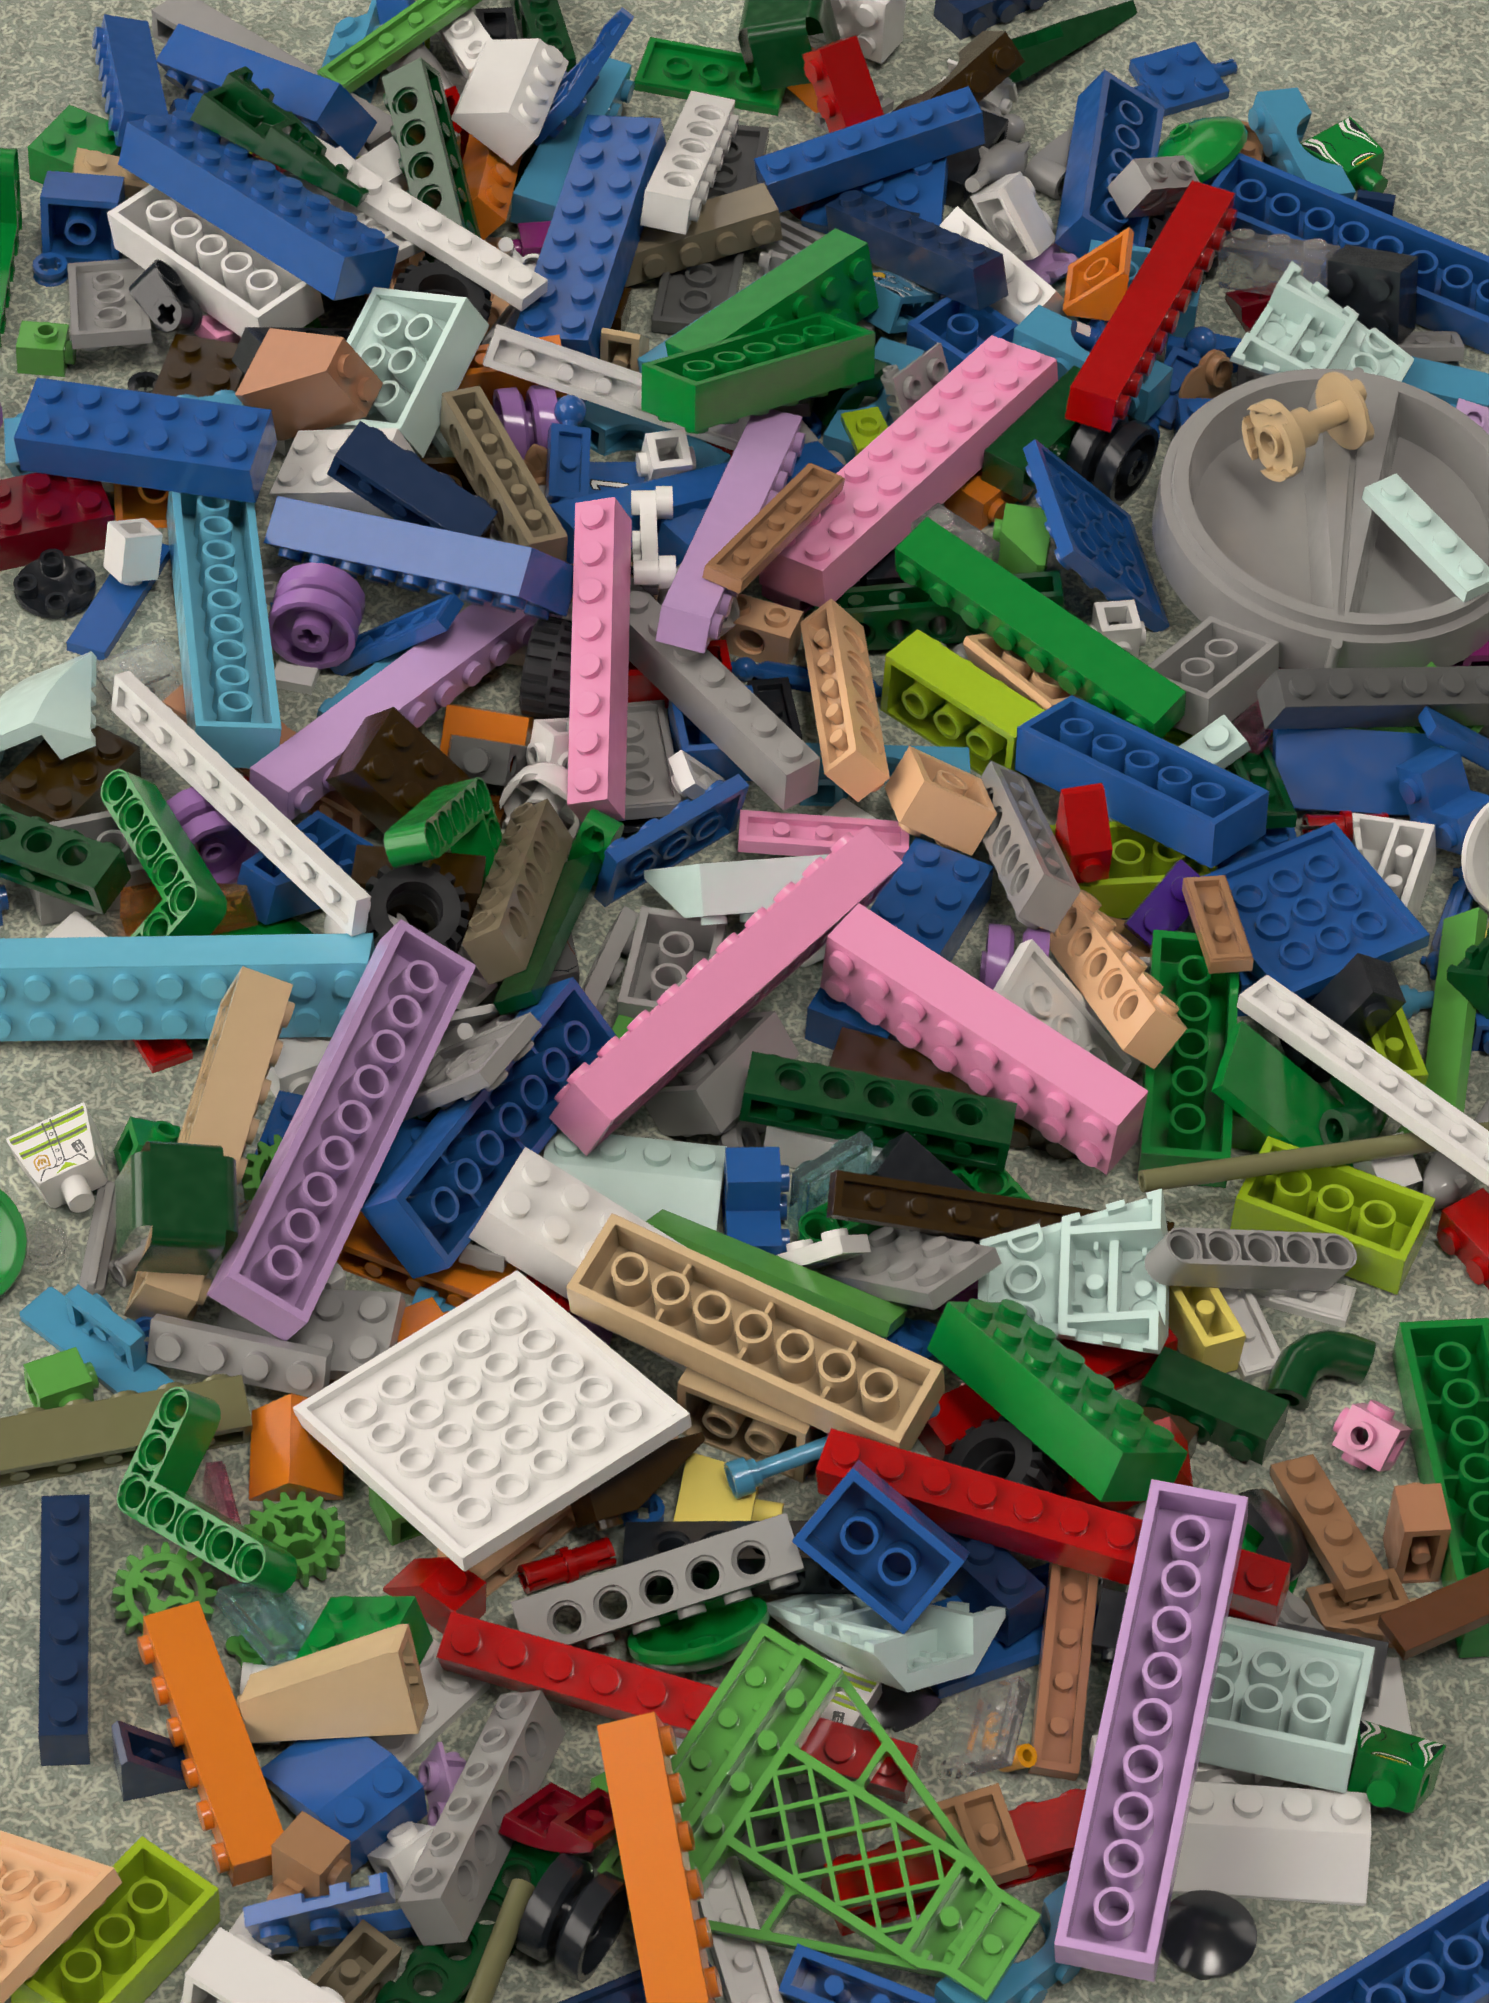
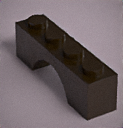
(980, 66)

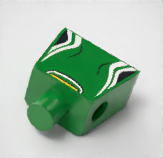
(1352, 149)
(1394, 1767)

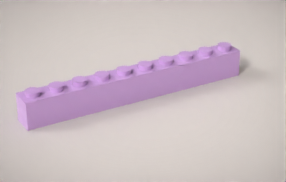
(753, 477)
(414, 684)

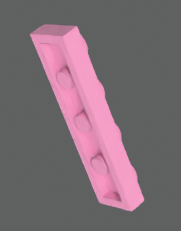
(809, 834)

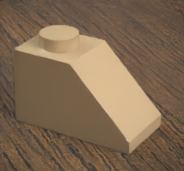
(623, 348)

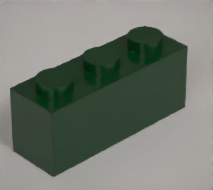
(1223, 1406)

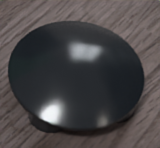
(55, 585)
(1209, 1934)

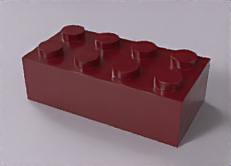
(50, 513)

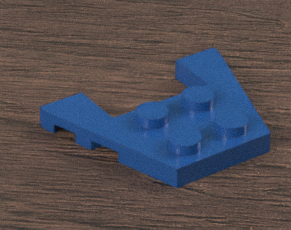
(583, 77)
(915, 190)
(325, 1920)

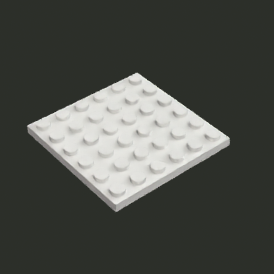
(491, 1419)

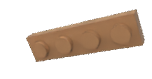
(1329, 1528)

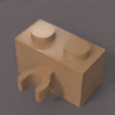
(309, 1859)

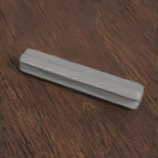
(100, 1241)

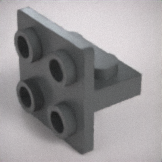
(800, 1824)

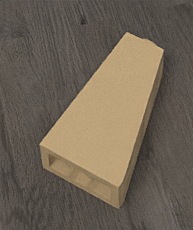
(339, 1692)

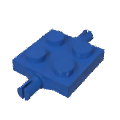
(1181, 78)

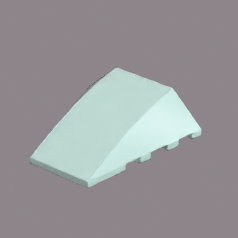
(1311, 331)
(54, 706)
(1088, 1275)
(933, 1650)

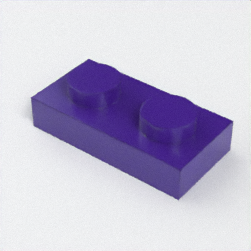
(1163, 907)

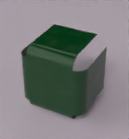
(776, 36)
(187, 1200)

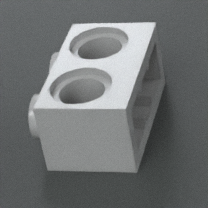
(1151, 185)

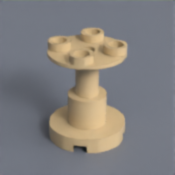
(1283, 435)

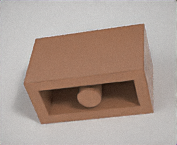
(1417, 1532)

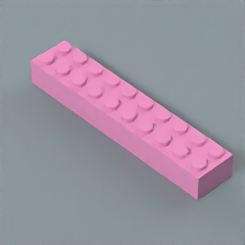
(911, 470)
(721, 989)

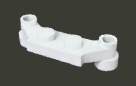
(647, 569)

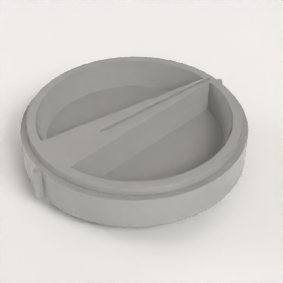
(1307, 551)

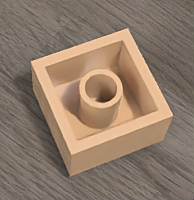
(940, 802)

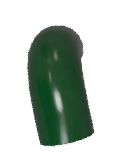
(1352, 1122)
(1318, 1356)

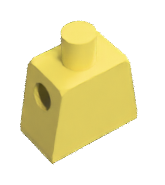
(708, 1497)

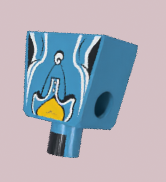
(899, 302)

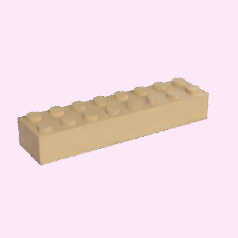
(223, 1113)
(753, 1337)

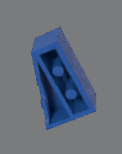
(275, 894)

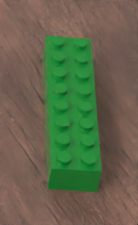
(1446, 1403)

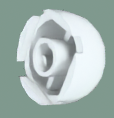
(536, 784)

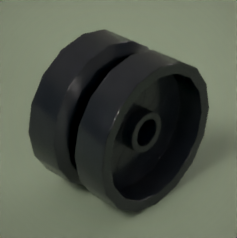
(1115, 459)
(573, 1916)

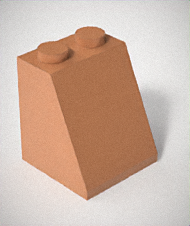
(308, 382)

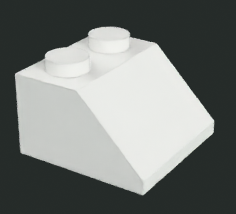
(1015, 216)

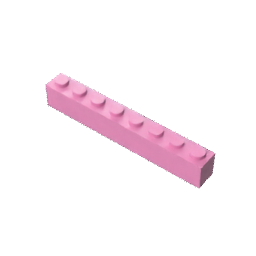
(599, 659)

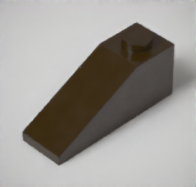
(633, 1485)

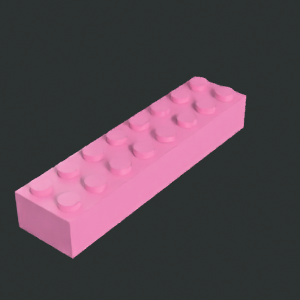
(983, 1038)

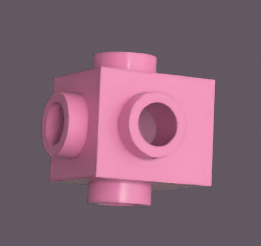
(1370, 1436)

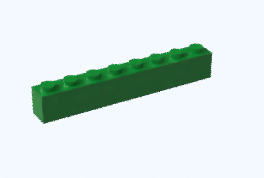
(1037, 629)

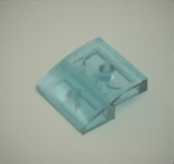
(268, 1621)

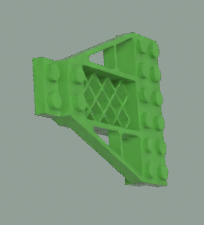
(740, 1755)

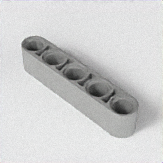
(1250, 1259)

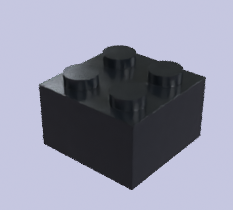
(1377, 287)

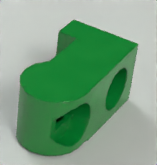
(595, 836)

